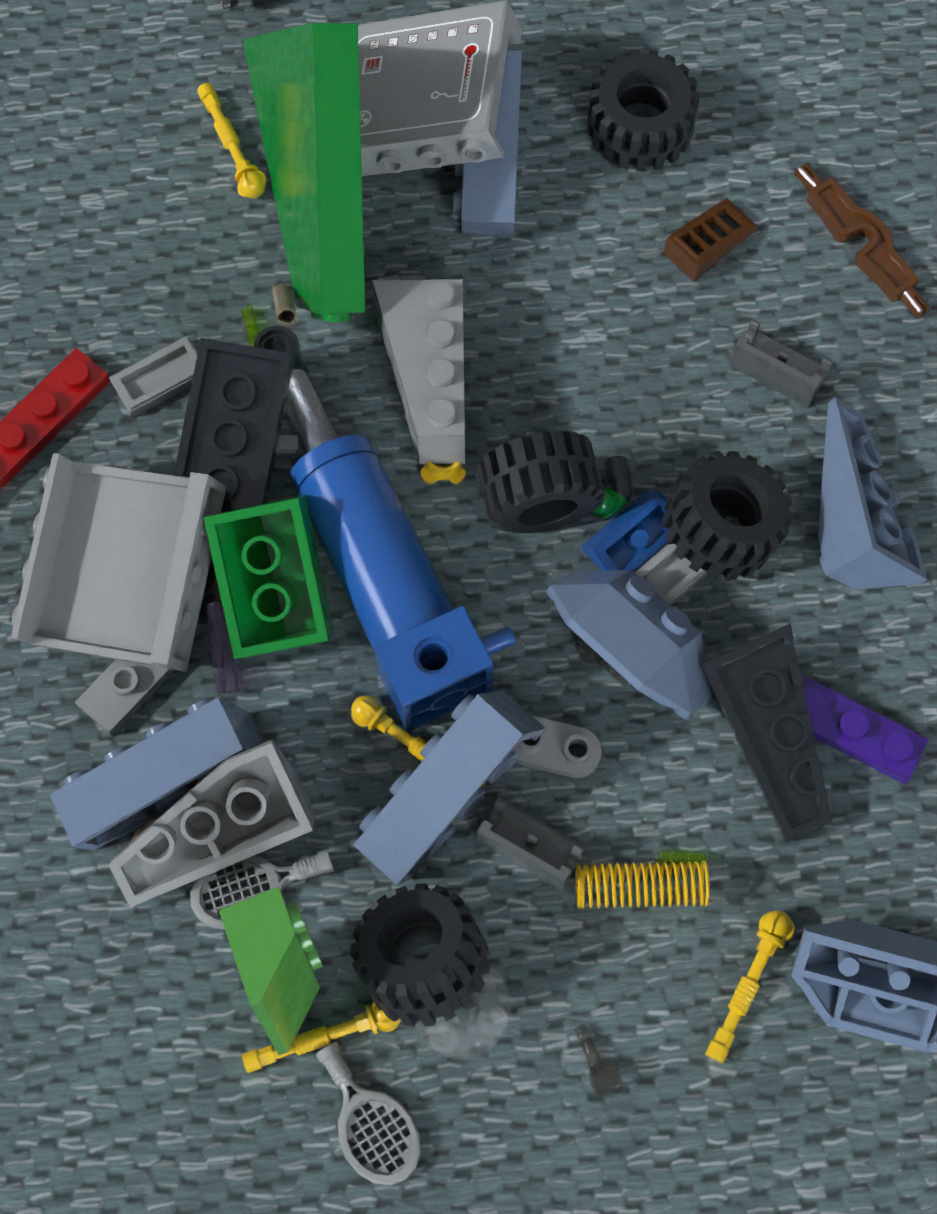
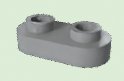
(552, 750)

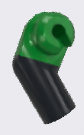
(618, 487)

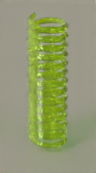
(247, 324)
(660, 860)

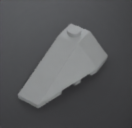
(226, 818)

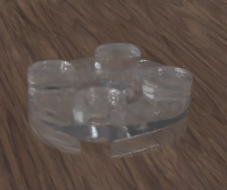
(478, 1034)

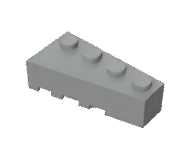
(426, 351)

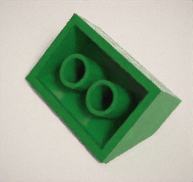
(269, 577)

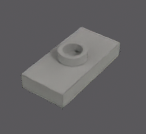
(120, 693)

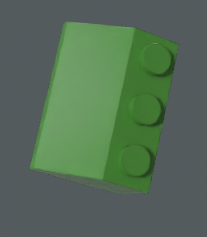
(274, 962)

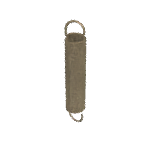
(284, 305)

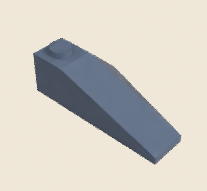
(857, 523)

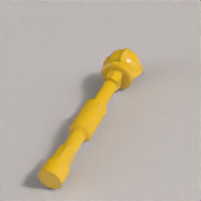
(249, 177)
(370, 712)
(773, 931)
(322, 1036)

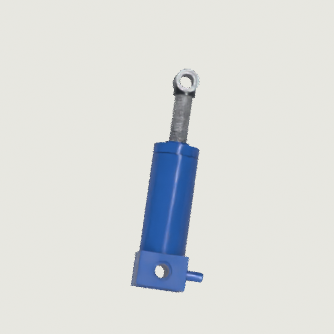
(383, 562)

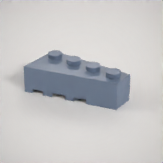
(490, 185)
(153, 773)
(445, 783)

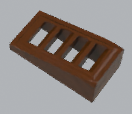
(696, 264)

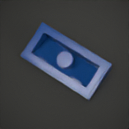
(631, 535)

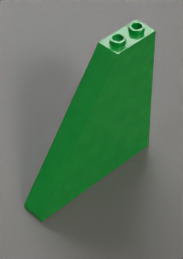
(312, 145)

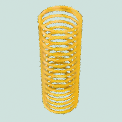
(580, 883)

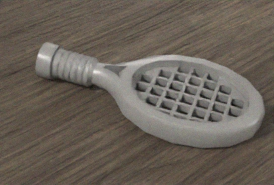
(299, 870)
(342, 1076)

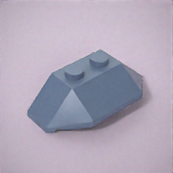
(637, 635)
(871, 981)

